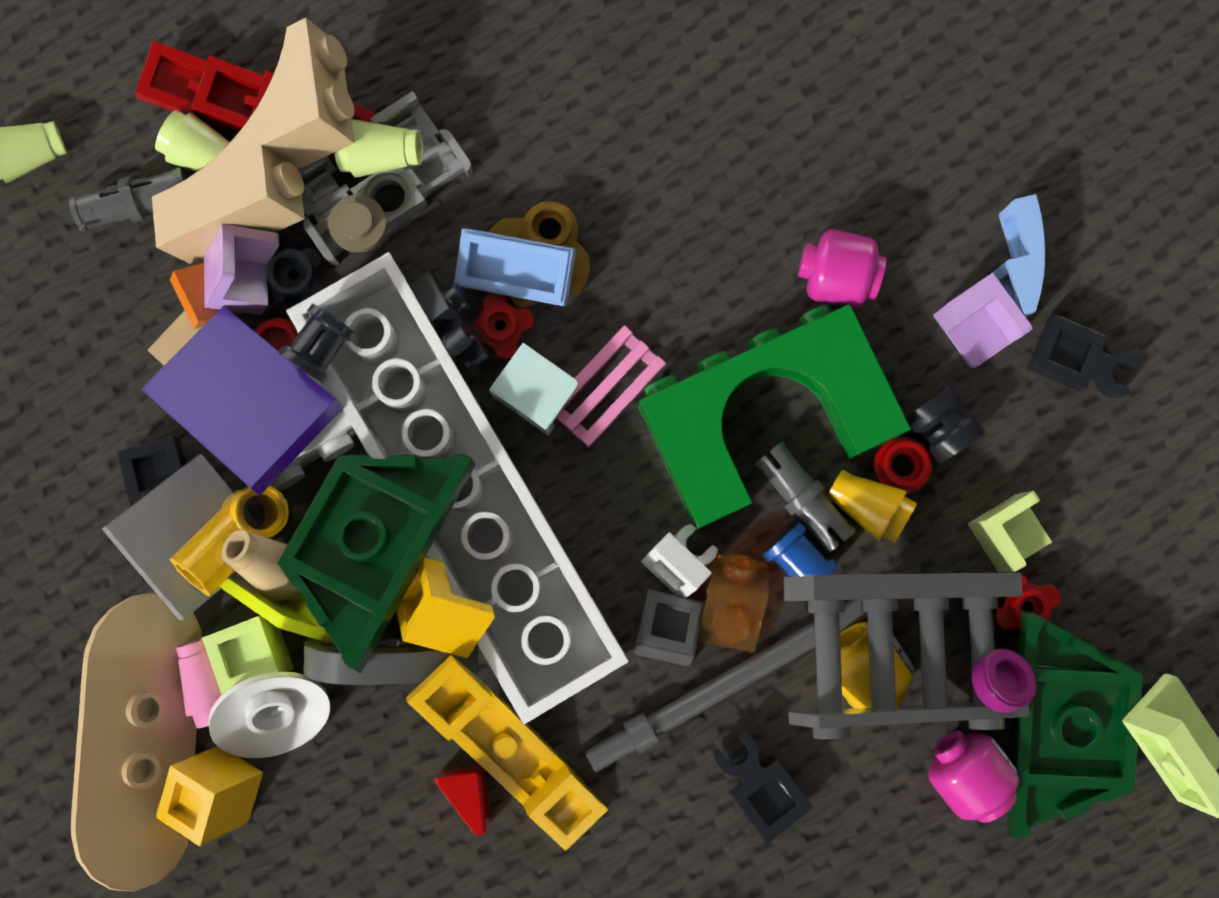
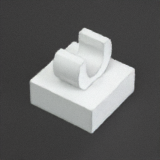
(677, 565)

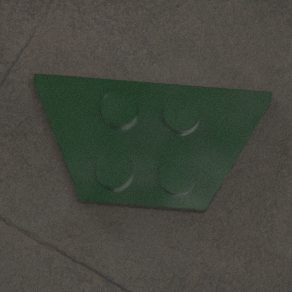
(368, 542)
(1074, 738)

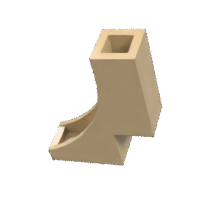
(257, 173)

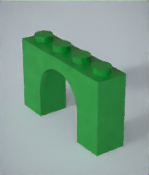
(822, 354)

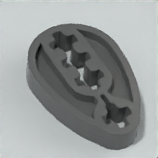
(390, 662)

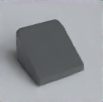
(669, 628)

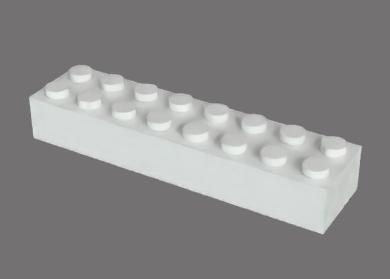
(495, 541)

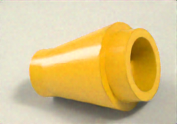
(873, 505)

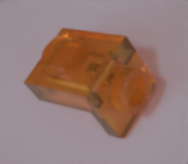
(734, 602)

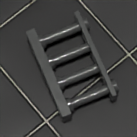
(879, 598)

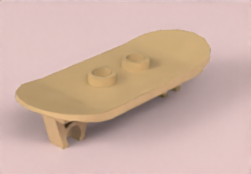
(126, 741)

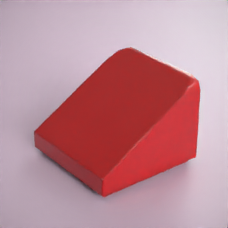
(468, 795)

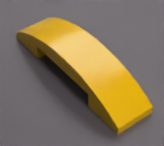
(510, 751)

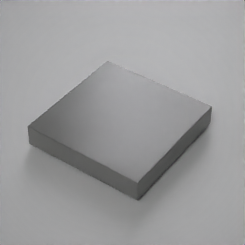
(164, 522)

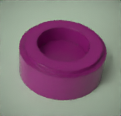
(1003, 681)

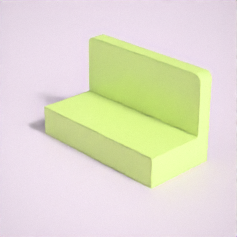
(1178, 743)

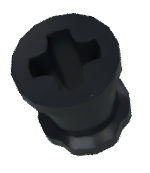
(316, 325)

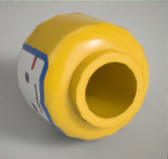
(856, 667)

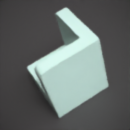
(534, 388)

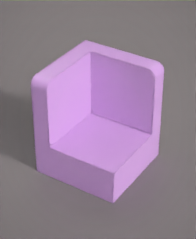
(237, 269)
(982, 321)

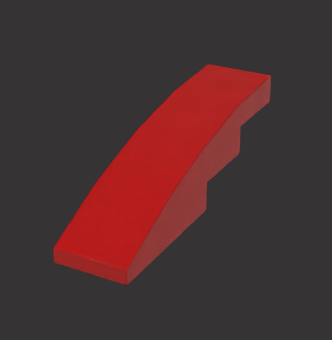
(209, 88)

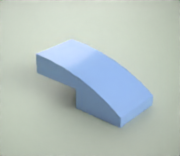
(1024, 235)

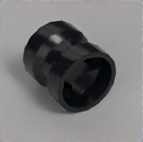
(947, 437)

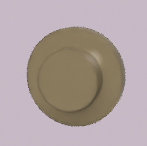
(357, 223)

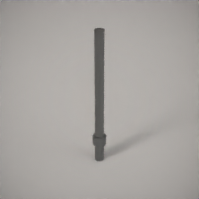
(643, 731)

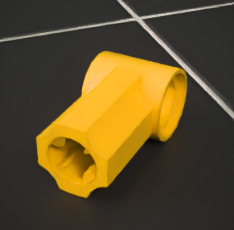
(201, 556)

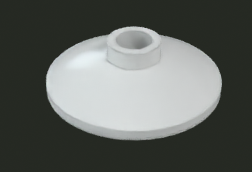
(268, 715)

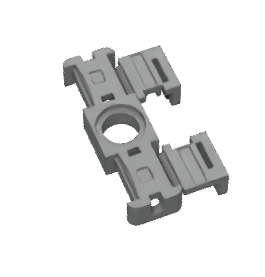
(417, 181)

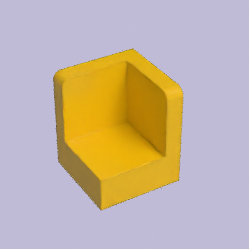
(439, 619)
(209, 795)

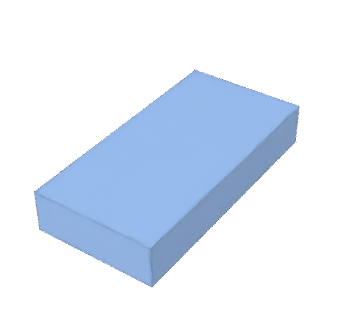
(515, 266)

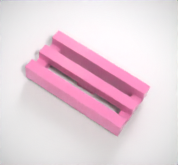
(638, 351)

